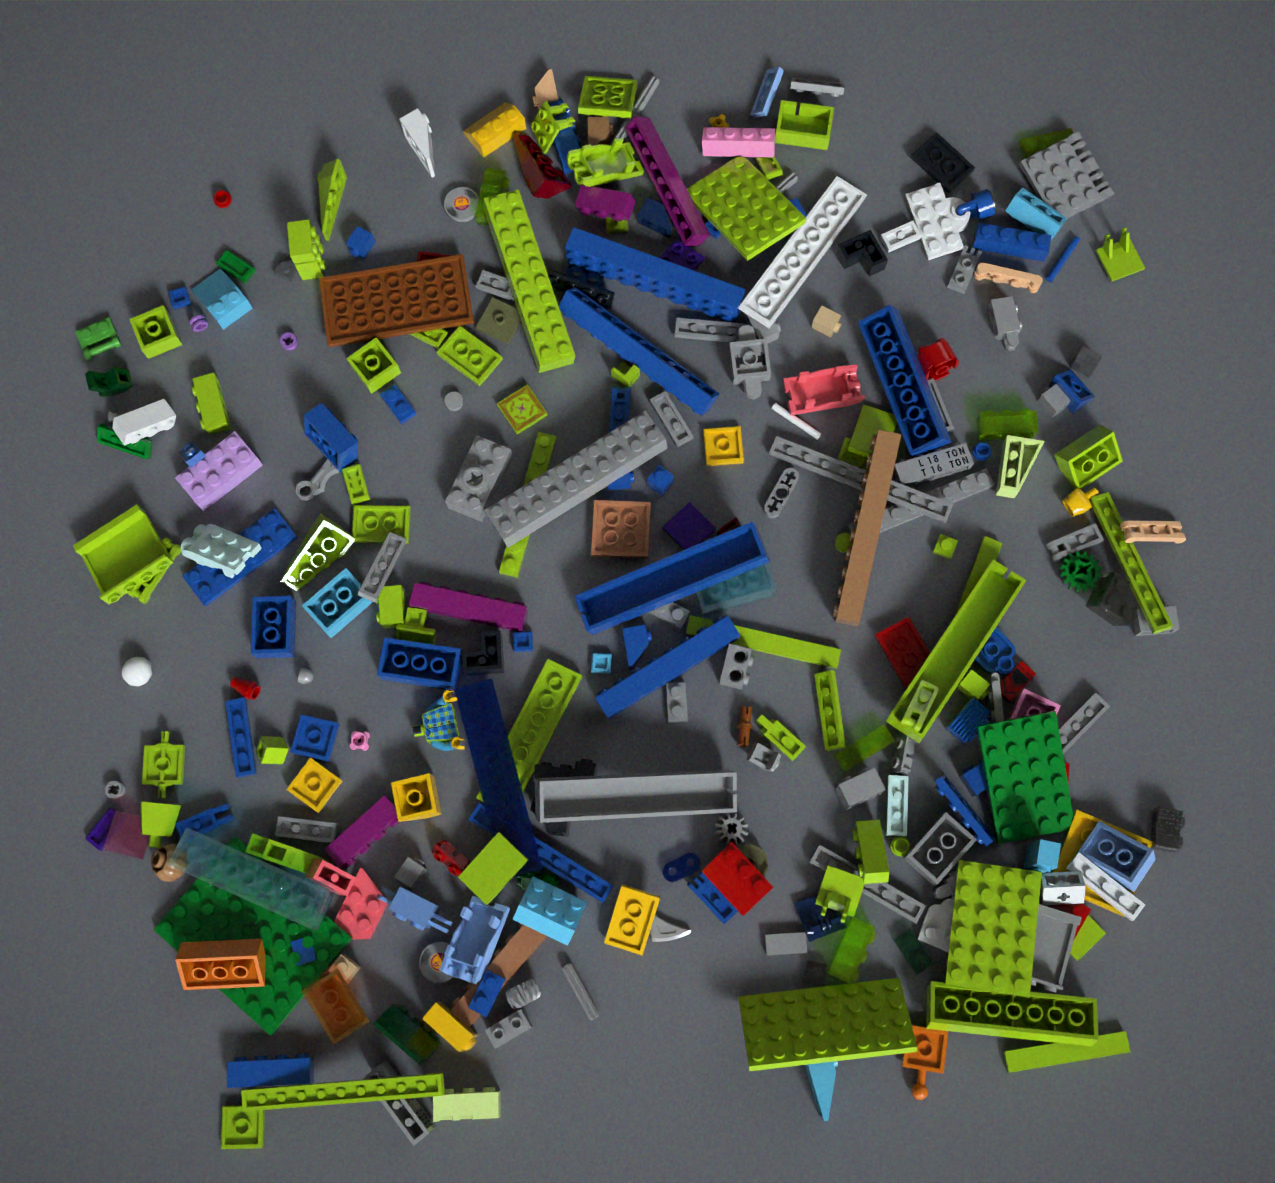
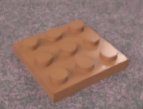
(621, 529)

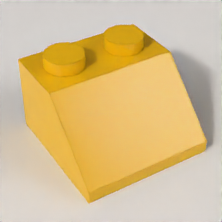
(416, 798)

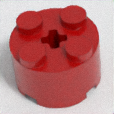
(937, 359)

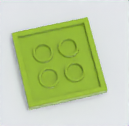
(607, 97)

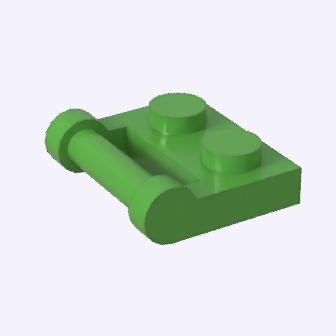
(96, 334)

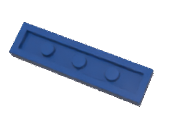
(241, 737)

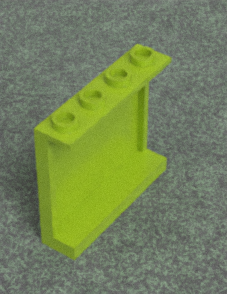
(123, 554)

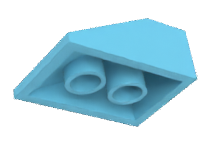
(222, 298)
(822, 1084)

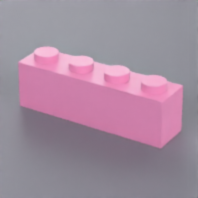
(738, 142)

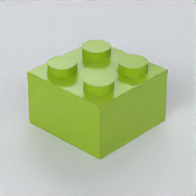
(155, 332)
(373, 365)

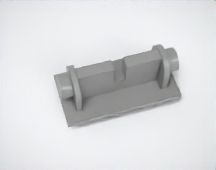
(903, 746)

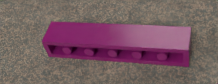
(469, 607)

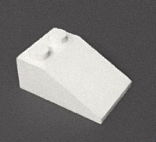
(418, 135)

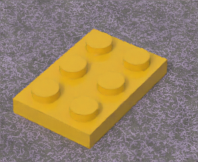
(632, 919)

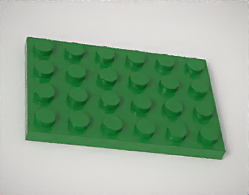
(1025, 777)

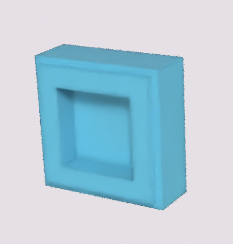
(601, 663)

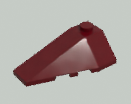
(538, 171)

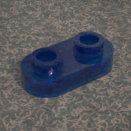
(681, 867)

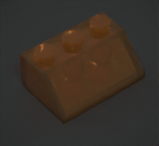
(335, 1005)

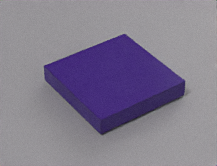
(689, 527)

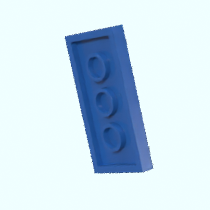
(969, 817)

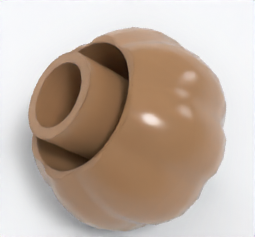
(160, 862)

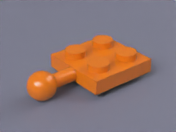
(929, 1057)

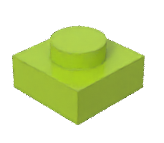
(945, 546)
(416, 617)

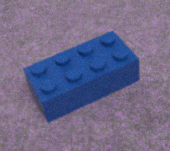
(420, 664)

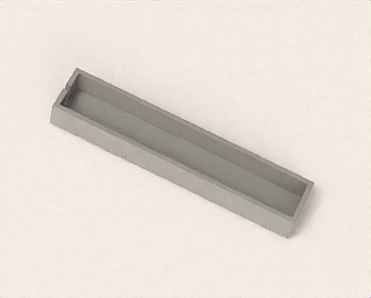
(576, 479)
(635, 795)

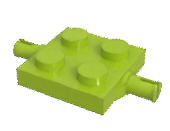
(163, 765)

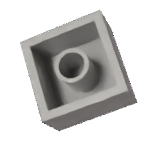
(860, 788)

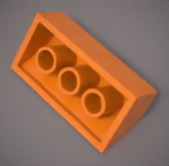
(221, 964)

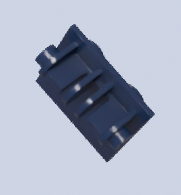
(816, 924)

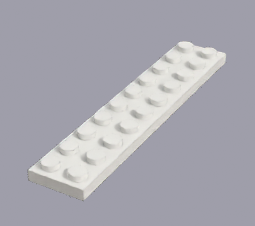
(802, 252)

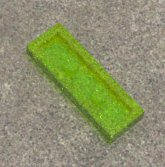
(1035, 144)
(864, 748)

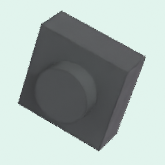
(285, 269)

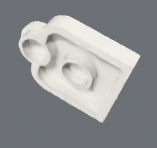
(937, 925)

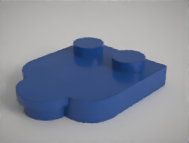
(996, 654)

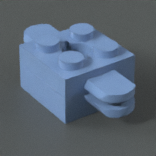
(415, 908)

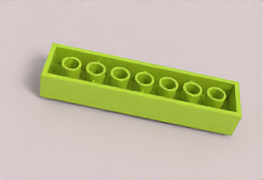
(1004, 1015)

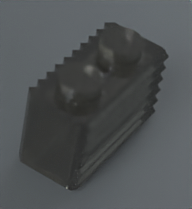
(1167, 829)

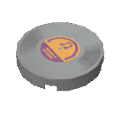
(461, 204)
(431, 961)

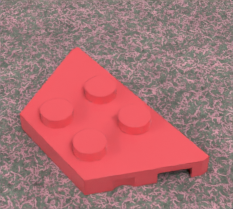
(361, 908)

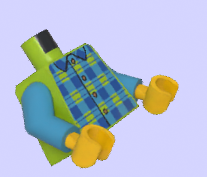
(440, 724)

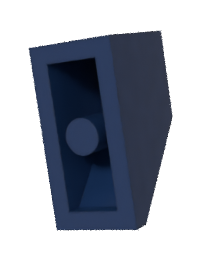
(655, 217)

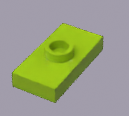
(769, 166)
(356, 484)
(415, 634)

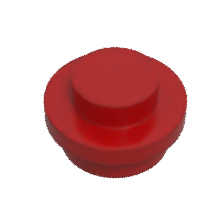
(222, 199)

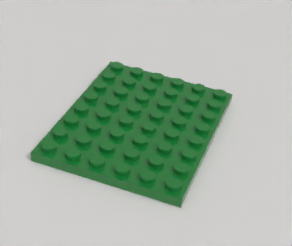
(218, 915)

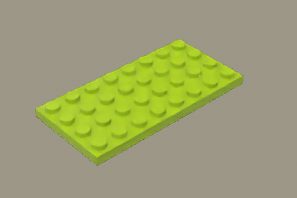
(826, 1024)

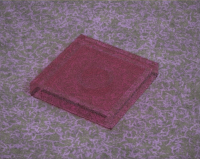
(126, 836)

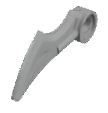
(317, 482)
(665, 931)

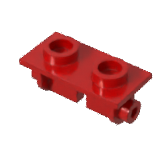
(444, 853)

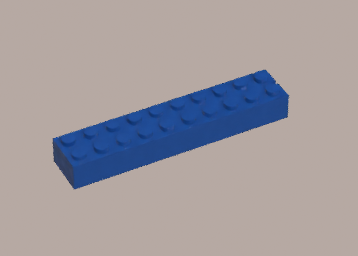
(654, 275)
(672, 578)

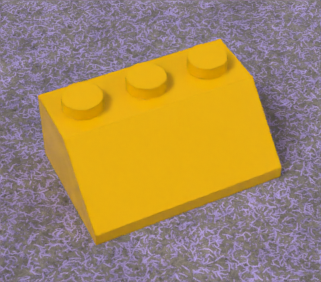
(495, 128)

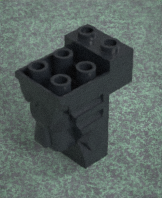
(546, 770)

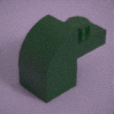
(110, 383)

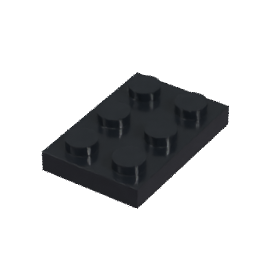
(942, 162)

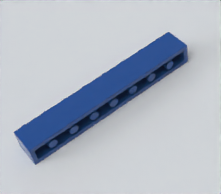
(668, 667)

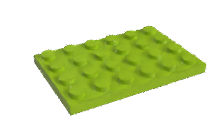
(745, 207)
(993, 928)

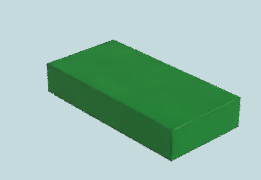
(235, 266)

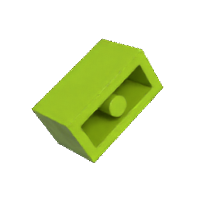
(391, 606)

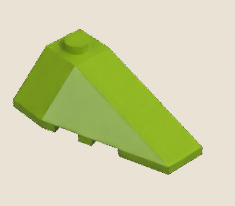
(317, 551)

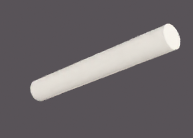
(795, 420)

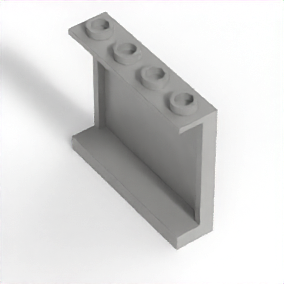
(1052, 946)

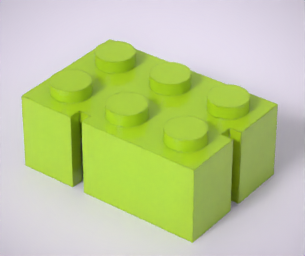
(808, 128)
(306, 249)

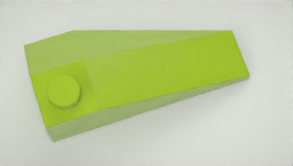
(331, 187)

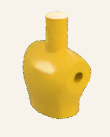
(1078, 502)

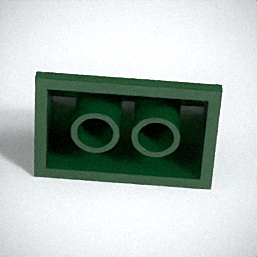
(408, 1033)

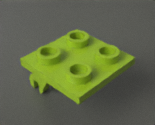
(546, 127)
(1119, 258)
(840, 892)

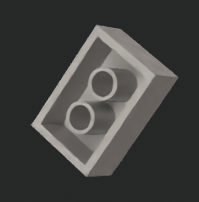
(939, 849)

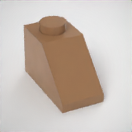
(599, 130)

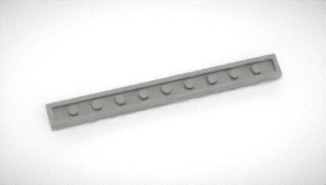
(853, 476)

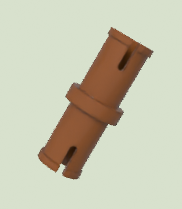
(744, 726)

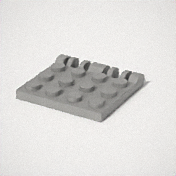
(1062, 178)

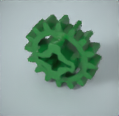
(1076, 564)

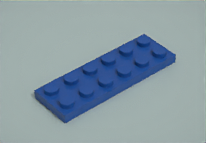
(271, 534)

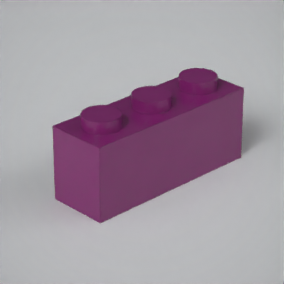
(605, 203)

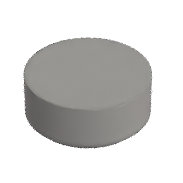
(453, 401)

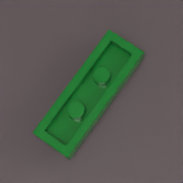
(108, 437)

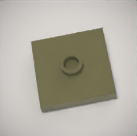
(499, 321)

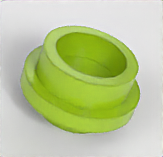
(900, 846)

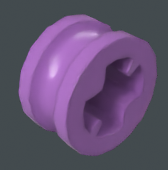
(198, 323)
(285, 336)

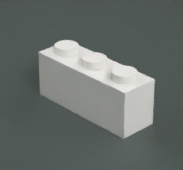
(144, 422)

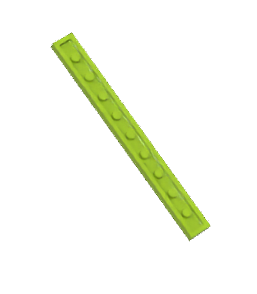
(343, 1092)

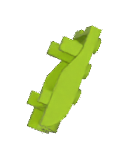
(603, 163)

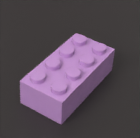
(219, 471)

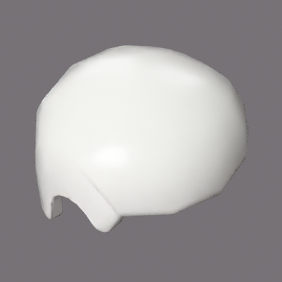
(137, 671)

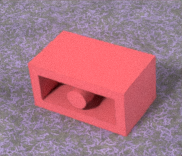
(330, 877)

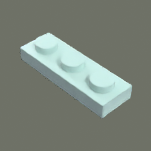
(897, 805)

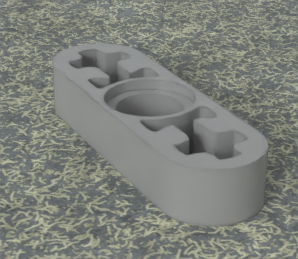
(779, 485)

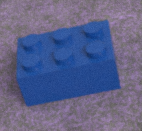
(331, 437)
(273, 627)

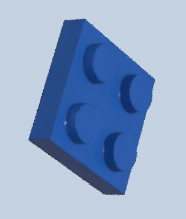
(315, 738)

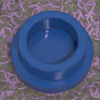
(981, 451)

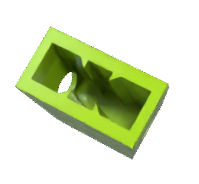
(158, 821)

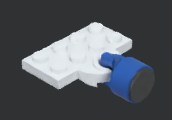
(943, 218)

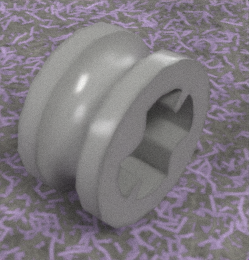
(108, 788)

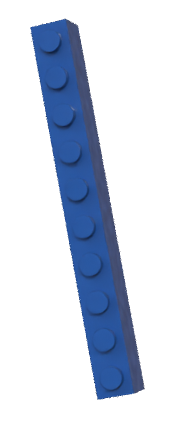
(638, 351)

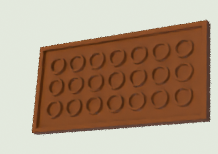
(396, 300)

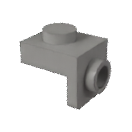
(764, 757)

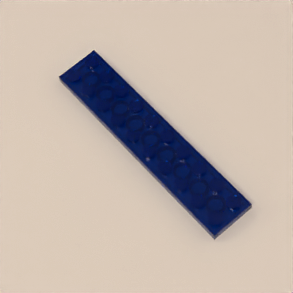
(497, 770)

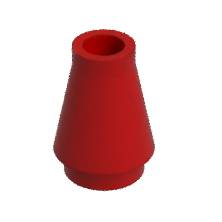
(246, 688)

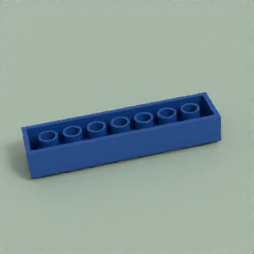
(904, 381)

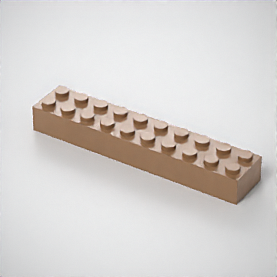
(867, 531)

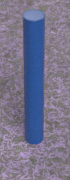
(1063, 258)

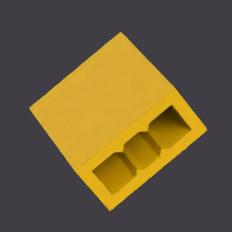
(450, 1027)

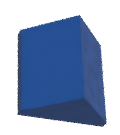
(1074, 389)

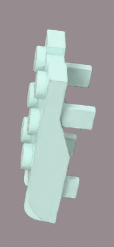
(219, 549)

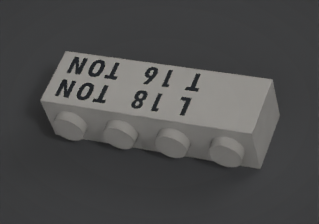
(933, 466)
(405, 1112)

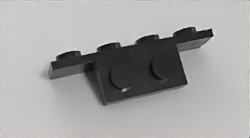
(585, 281)

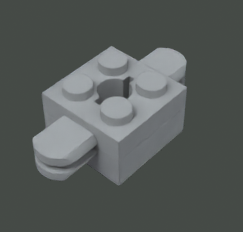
(749, 361)

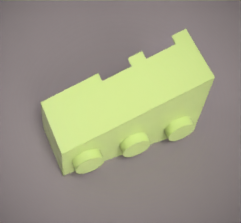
(1015, 463)
(467, 1104)

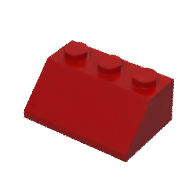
(737, 879)

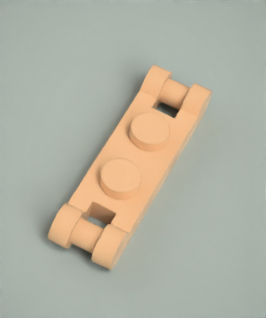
(1008, 276)
(1153, 531)

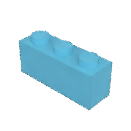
(1035, 213)
(1042, 856)

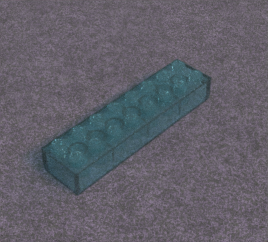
(252, 879)

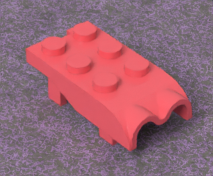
(823, 389)

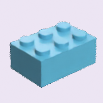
(337, 603)
(550, 910)

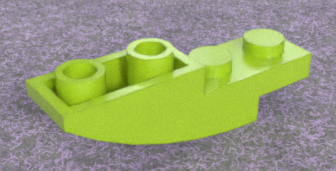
(281, 853)

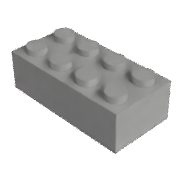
(496, 461)

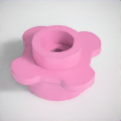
(355, 736)

